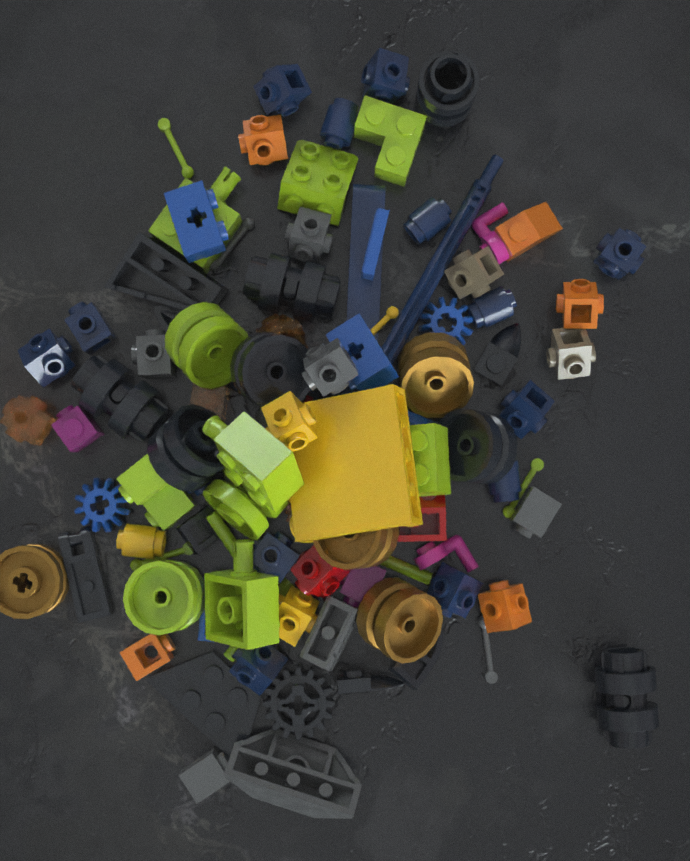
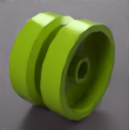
(203, 343)
(239, 508)
(146, 599)

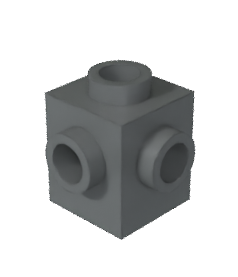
(309, 235)
(142, 355)
(328, 368)

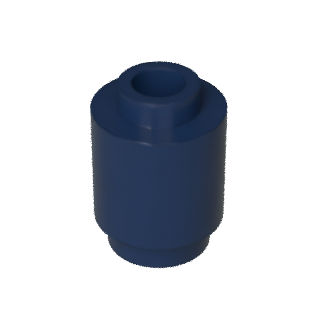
(339, 123)
(428, 220)
(492, 307)
(508, 487)

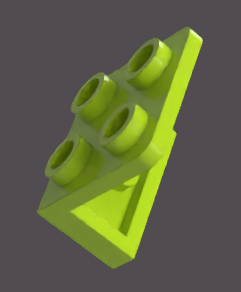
(317, 180)

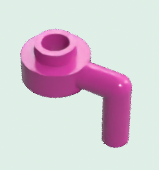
(491, 238)
(431, 553)

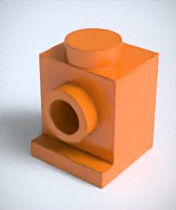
(140, 662)

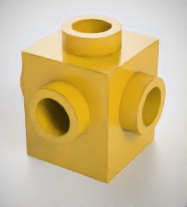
(290, 421)
(296, 615)

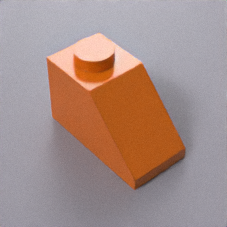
(528, 229)

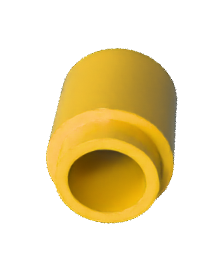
(141, 541)

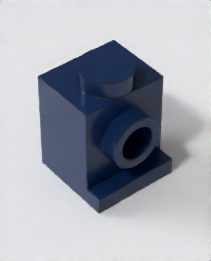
(99, 333)

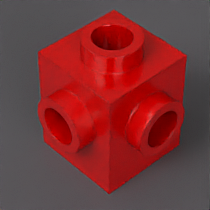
(316, 575)

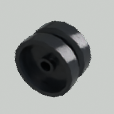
(253, 364)
(479, 446)
(182, 450)

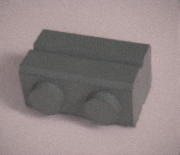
(330, 633)

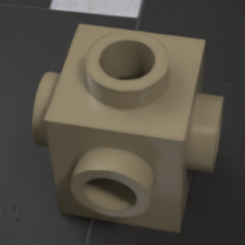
(473, 272)
(570, 353)

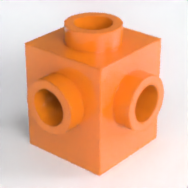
(263, 139)
(580, 304)
(504, 607)

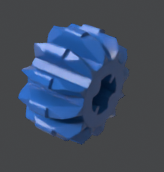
(451, 314)
(93, 497)

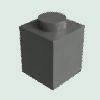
(534, 513)
(205, 774)

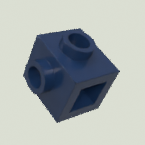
(386, 76)
(282, 89)
(610, 259)
(47, 357)
(526, 409)
(285, 554)
(454, 590)
(257, 667)

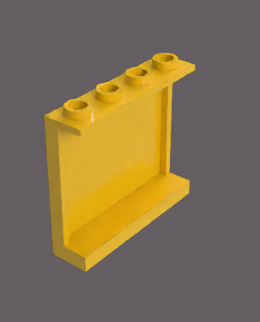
(358, 468)

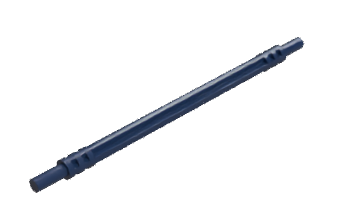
(441, 259)

